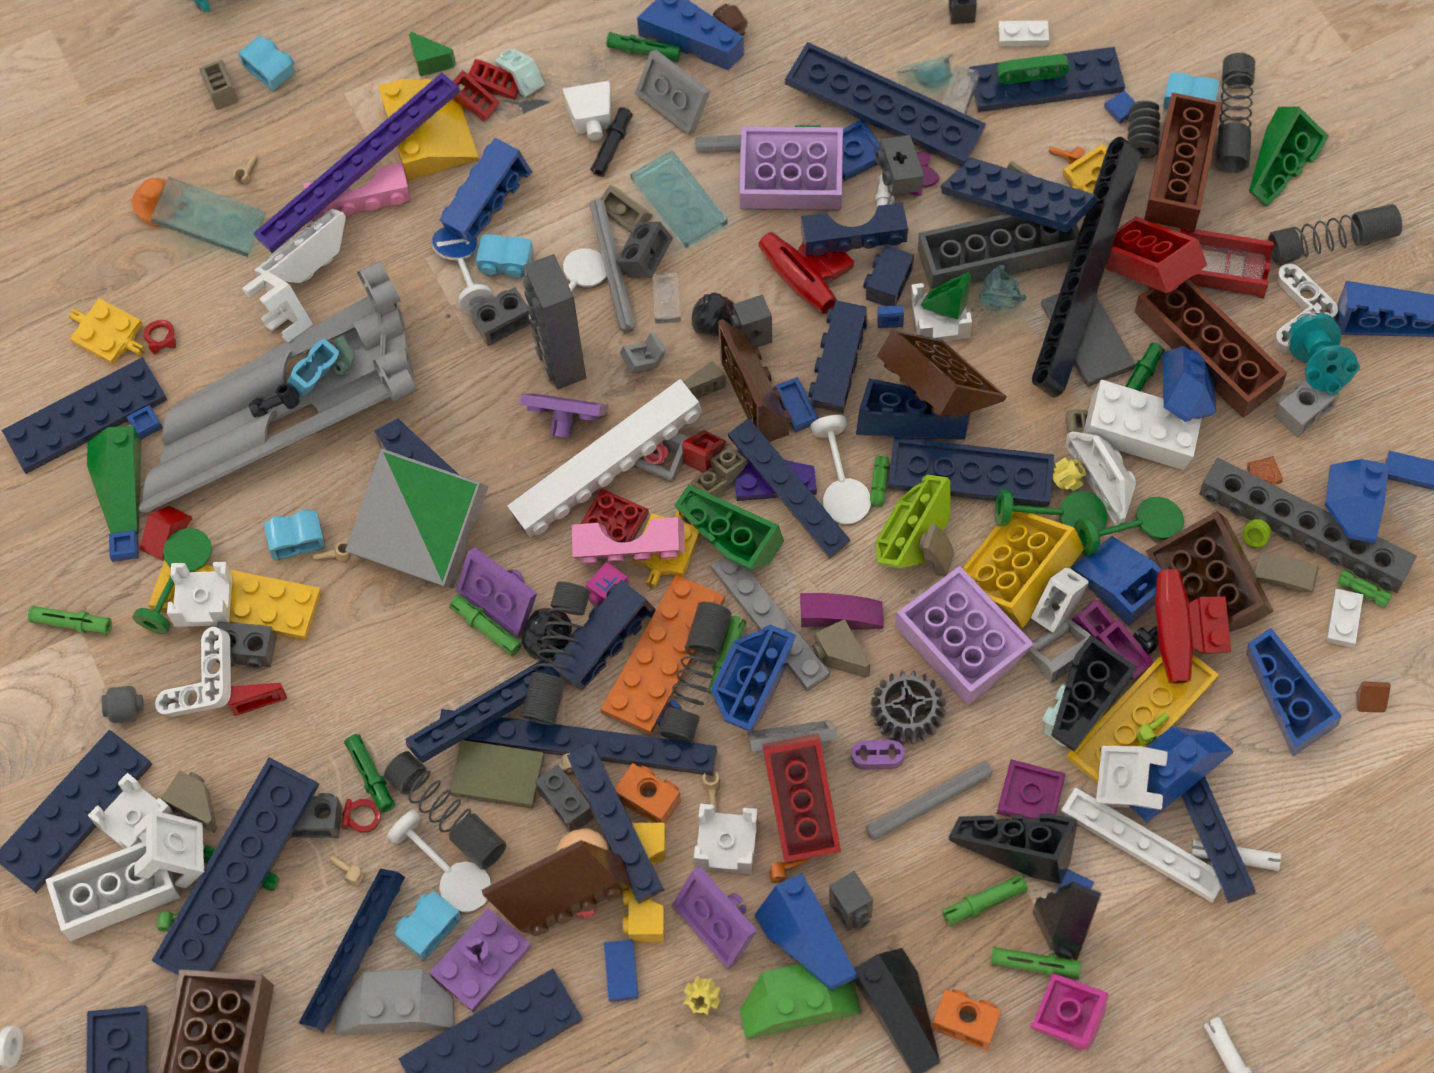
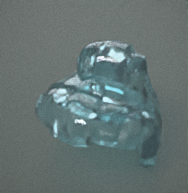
(1000, 291)

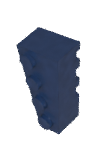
(898, 412)

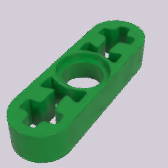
(1046, 68)

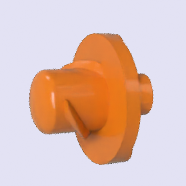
(146, 198)

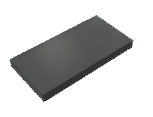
(1101, 348)

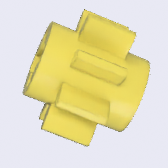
(1069, 474)
(702, 995)

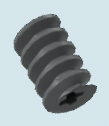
(1144, 127)

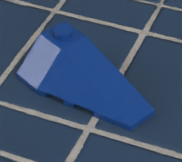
(799, 926)

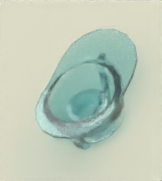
(931, 72)

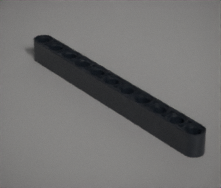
(1086, 268)

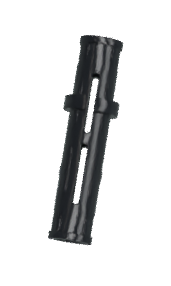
(615, 132)

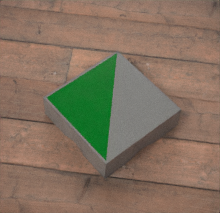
(416, 518)

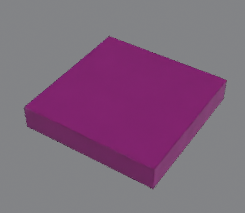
(1030, 791)

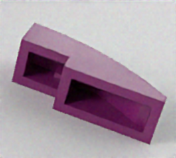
(830, 608)
(1112, 633)

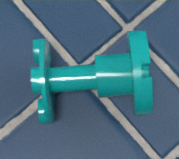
(1318, 344)

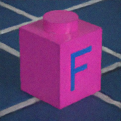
(602, 582)

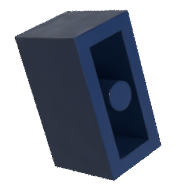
(889, 276)

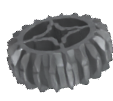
(929, 701)

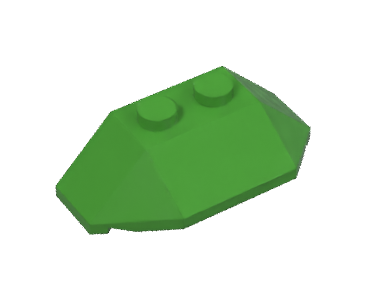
(794, 999)

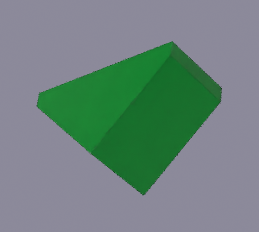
(430, 55)
(949, 297)

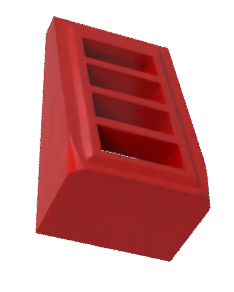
(487, 70)
(470, 84)
(252, 697)

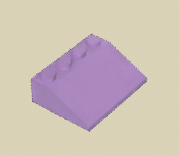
(791, 168)
(962, 634)

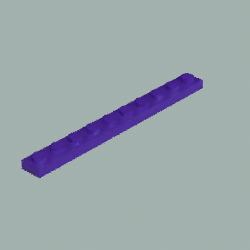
(356, 162)

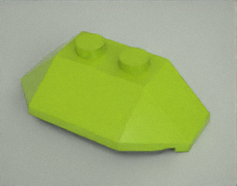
(901, 536)

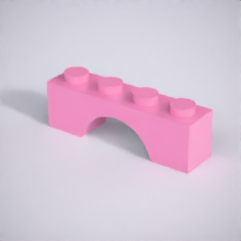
(385, 189)
(661, 538)

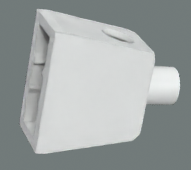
(589, 108)
(1062, 589)

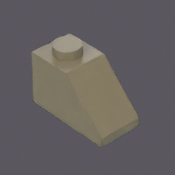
(841, 650)
(191, 799)

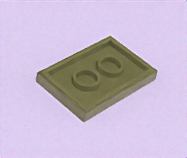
(496, 774)

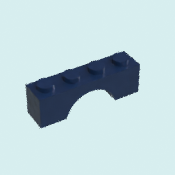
(824, 235)

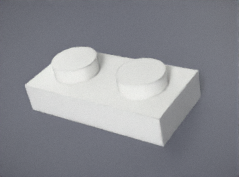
(1023, 33)
(1344, 618)

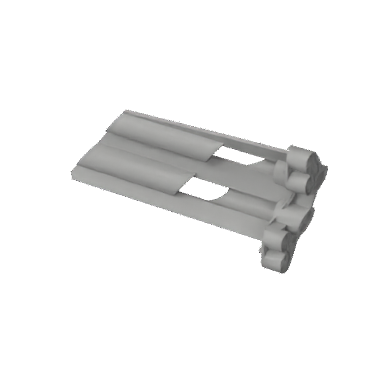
(214, 427)

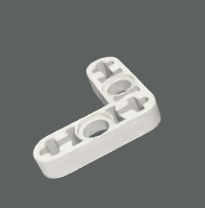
(1309, 306)
(205, 689)

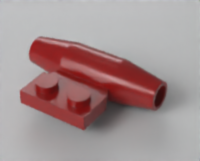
(805, 273)
(1187, 626)

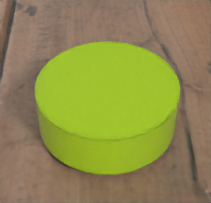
(1256, 533)

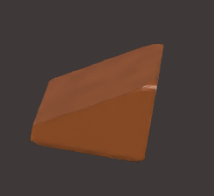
(1373, 696)

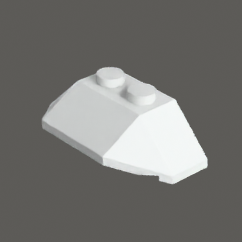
(307, 250)
(1104, 473)

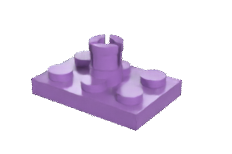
(563, 410)
(496, 591)
(715, 917)
(480, 960)

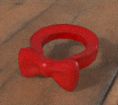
(169, 340)
(347, 821)

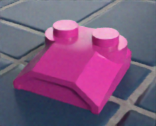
(1071, 1012)

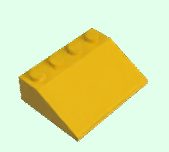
(439, 142)
(1020, 561)

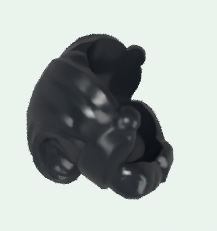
(709, 311)
(535, 630)

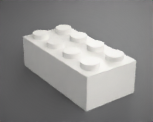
(1140, 425)
(107, 892)

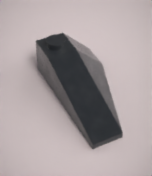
(1091, 688)
(1028, 845)
(1066, 918)
(898, 1002)

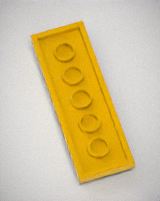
(260, 601)
(1140, 705)

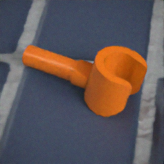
(1072, 156)
(779, 869)

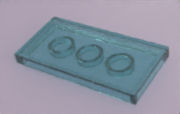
(679, 199)
(207, 216)

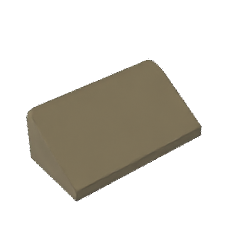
(624, 209)

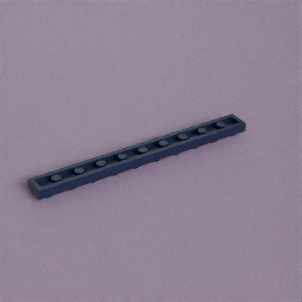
(609, 745)

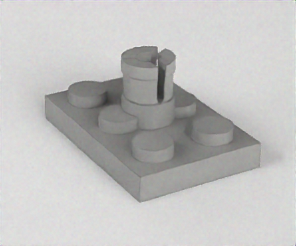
(672, 91)
(824, 728)

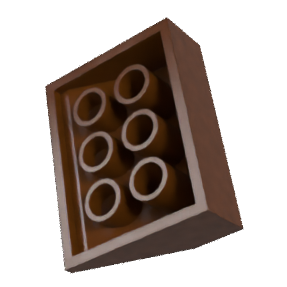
(938, 374)
(752, 382)
(1214, 567)
(559, 887)
(216, 1023)

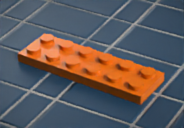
(651, 670)

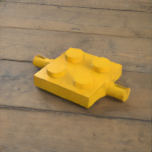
(1085, 171)
(106, 331)
(671, 566)

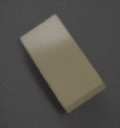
(723, 471)
(937, 549)
(1286, 571)

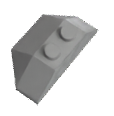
(394, 1003)

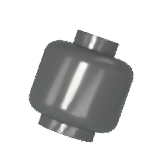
(122, 704)

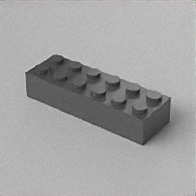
(992, 242)
(554, 321)

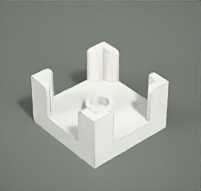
(281, 303)
(935, 324)
(200, 596)
(1125, 776)
(126, 812)
(726, 840)
(172, 846)

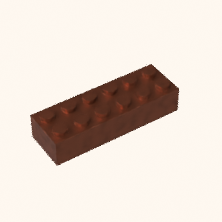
(1183, 162)
(1238, 366)

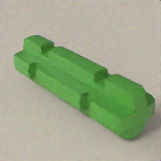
(879, 481)
(1364, 587)

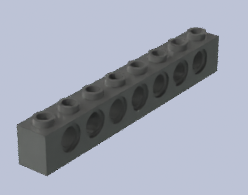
(1298, 512)

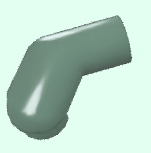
(345, 358)

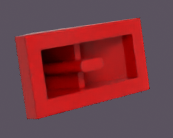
(700, 449)
(160, 527)

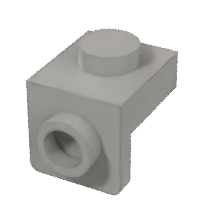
(643, 355)

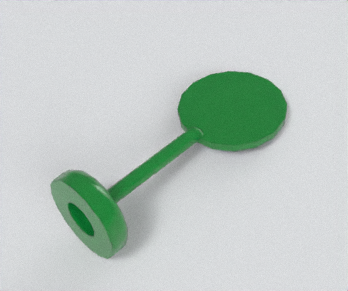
(1074, 507)
(1155, 516)
(186, 547)

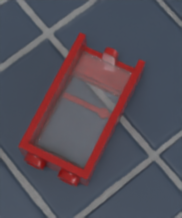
(1233, 262)

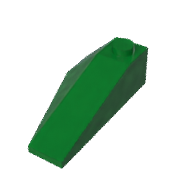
(1287, 147)
(115, 473)
(730, 529)

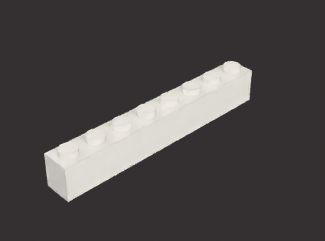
(605, 458)

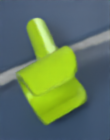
(1146, 732)

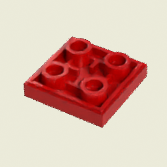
(617, 514)

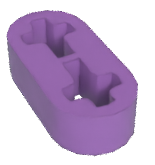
(876, 751)

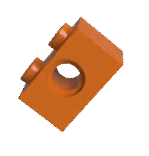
(656, 808)
(977, 1033)

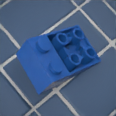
(1121, 579)

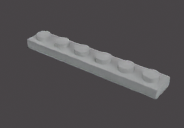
(763, 612)

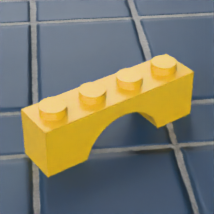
(647, 920)

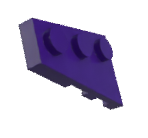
(752, 486)

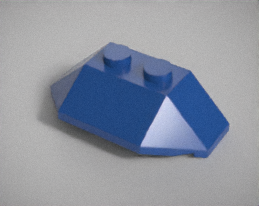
(1187, 385)
(1357, 497)
(752, 675)
(1189, 759)

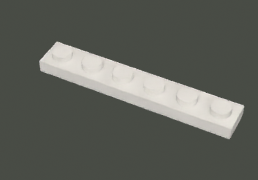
(1142, 844)

